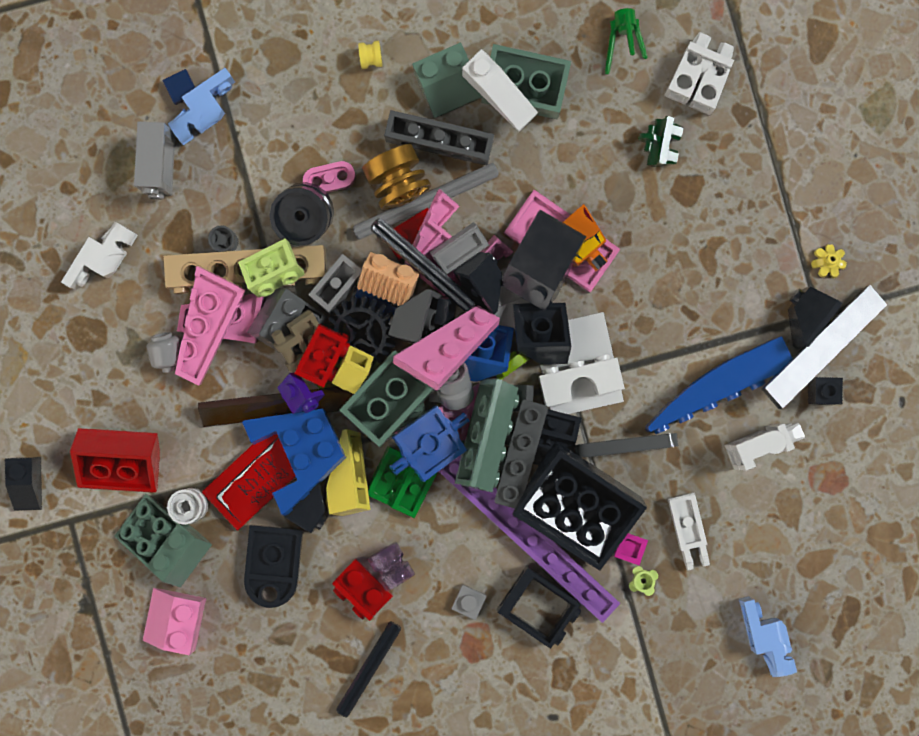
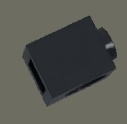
(825, 391)

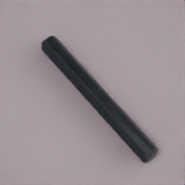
(422, 264)

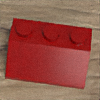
(116, 460)

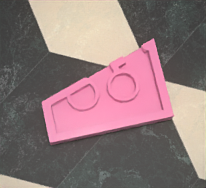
(241, 322)

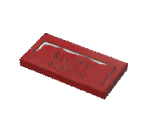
(250, 481)

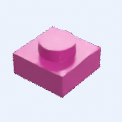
(631, 549)

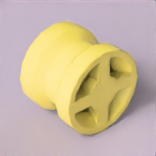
(370, 54)

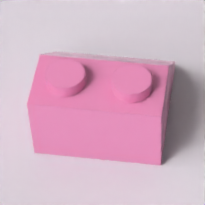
(174, 621)

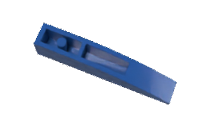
(724, 381)

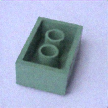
(385, 401)

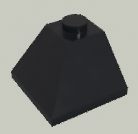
(809, 315)
(543, 333)

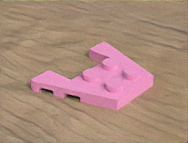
(432, 234)

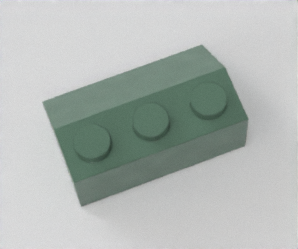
(537, 76)

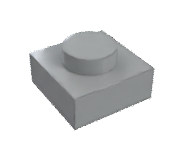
(469, 602)

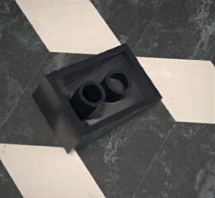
(543, 260)

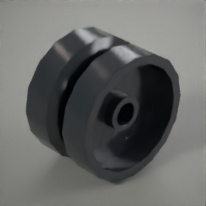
(302, 228)

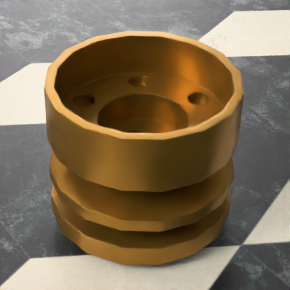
(395, 173)

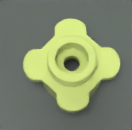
(648, 586)

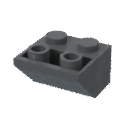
(277, 312)

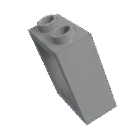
(154, 159)

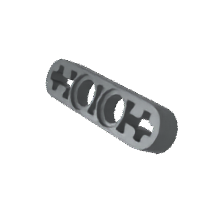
(626, 445)

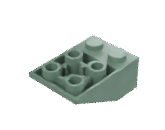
(161, 543)

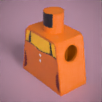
(584, 223)

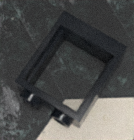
(518, 588)

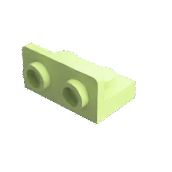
(270, 269)

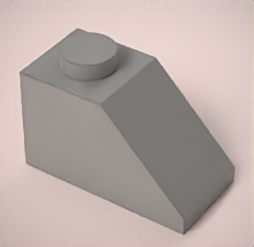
(336, 284)

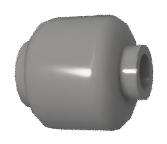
(164, 351)

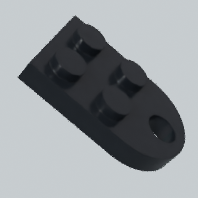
(274, 562)

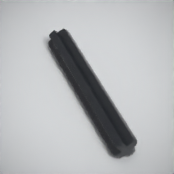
(368, 669)

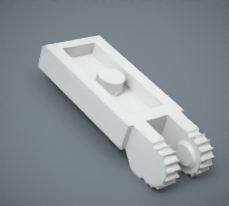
(688, 528)

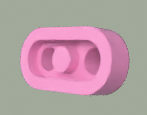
(329, 176)

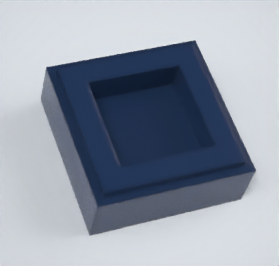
(178, 85)

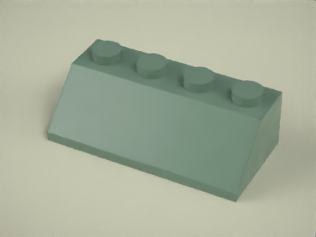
(487, 435)

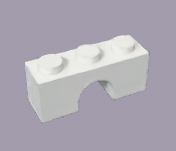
(603, 374)

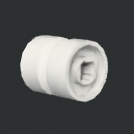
(187, 506)

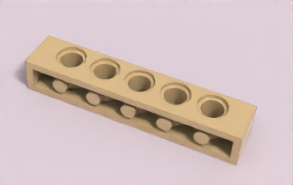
(177, 266)

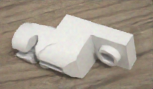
(100, 257)

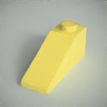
(347, 482)

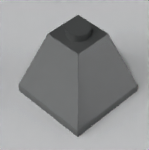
(415, 318)

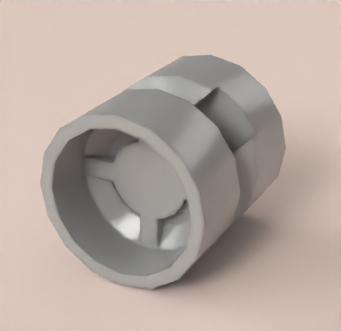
(457, 390)

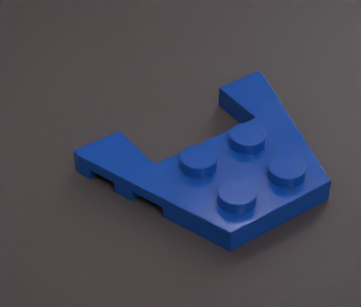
(310, 448)

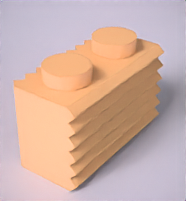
(388, 279)

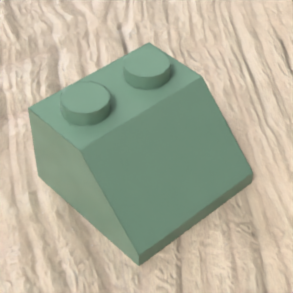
(443, 81)

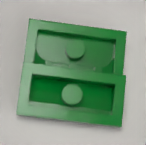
(401, 491)

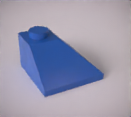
(491, 355)

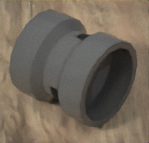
(219, 238)

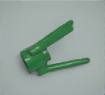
(626, 24)

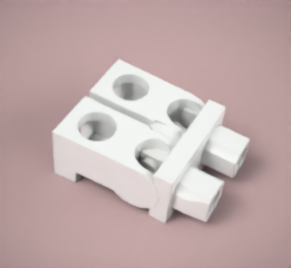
(708, 67)
(772, 441)

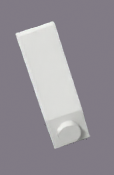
(499, 90)

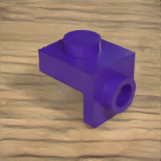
(298, 395)

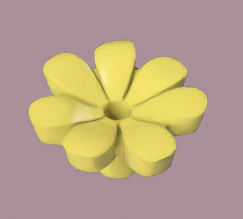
(824, 261)

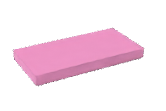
(584, 274)

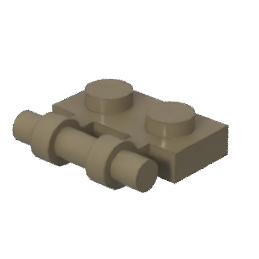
(301, 333)

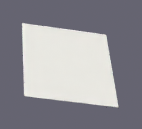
(588, 341)

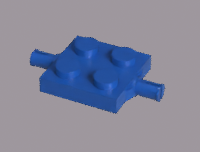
(429, 443)

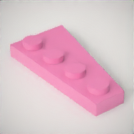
(208, 319)
(446, 349)

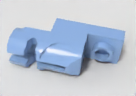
(203, 107)
(768, 637)

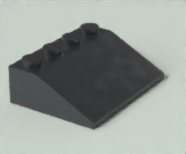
(579, 506)

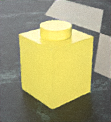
(353, 370)

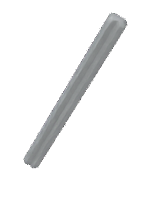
(424, 201)

